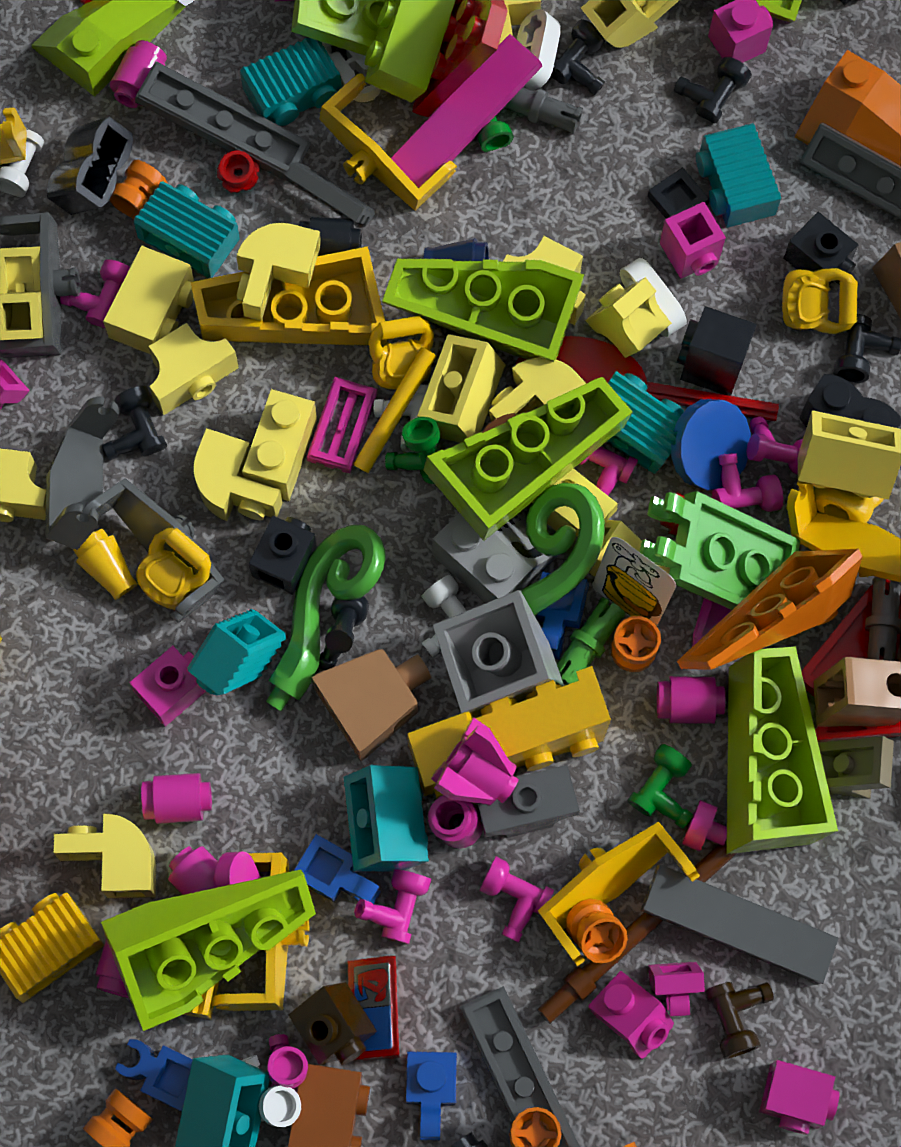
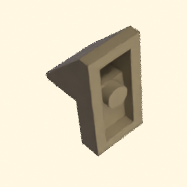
(857, 765)

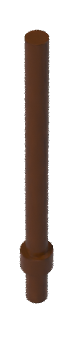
(581, 982)

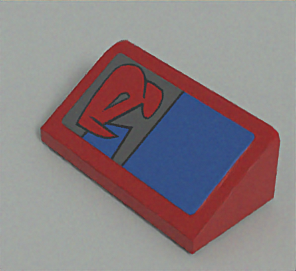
(375, 988)

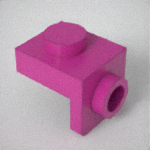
(632, 1014)

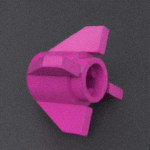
(476, 769)

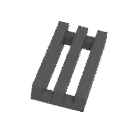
(330, 193)

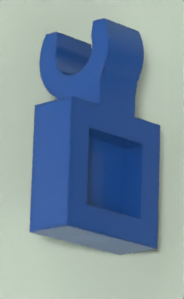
(563, 613)
(330, 870)
(431, 1084)

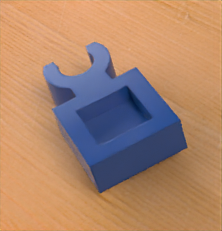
(164, 1075)

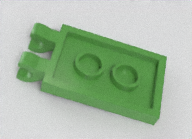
(716, 547)

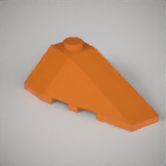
(861, 105)
(789, 601)

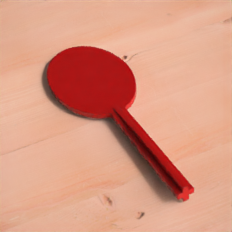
(598, 359)

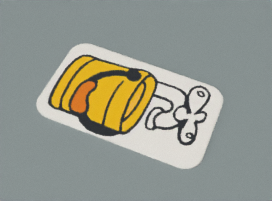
(633, 581)

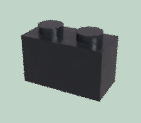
(715, 350)

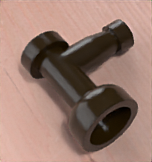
(728, 1005)

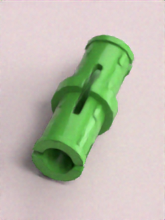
(589, 640)

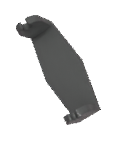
(53, 284)
(78, 474)
(145, 521)

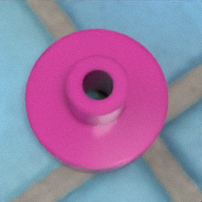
(703, 827)

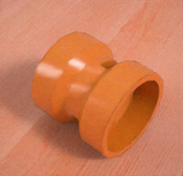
(136, 188)
(638, 635)
(596, 931)
(536, 1126)
(108, 1131)

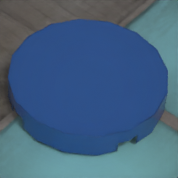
(703, 434)

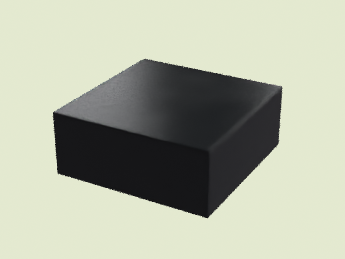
(676, 194)

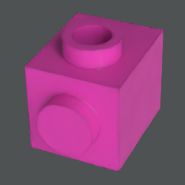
(741, 29)
(692, 241)
(167, 685)
(799, 1097)

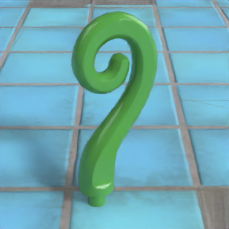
(586, 550)
(303, 654)

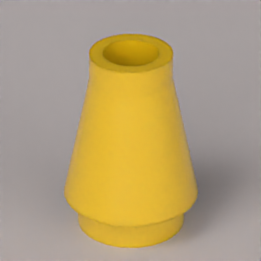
(105, 563)

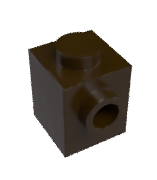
(333, 1024)

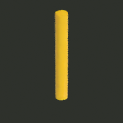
(394, 410)

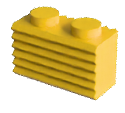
(45, 945)

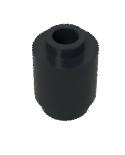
(335, 234)

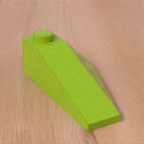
(96, 36)
(507, 304)
(191, 941)

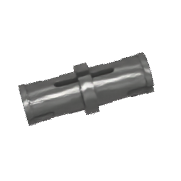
(540, 107)
(884, 620)

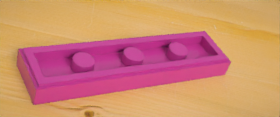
(467, 111)

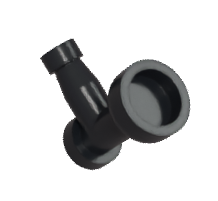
(585, 39)
(731, 75)
(853, 365)
(134, 403)
(340, 636)

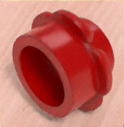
(236, 161)

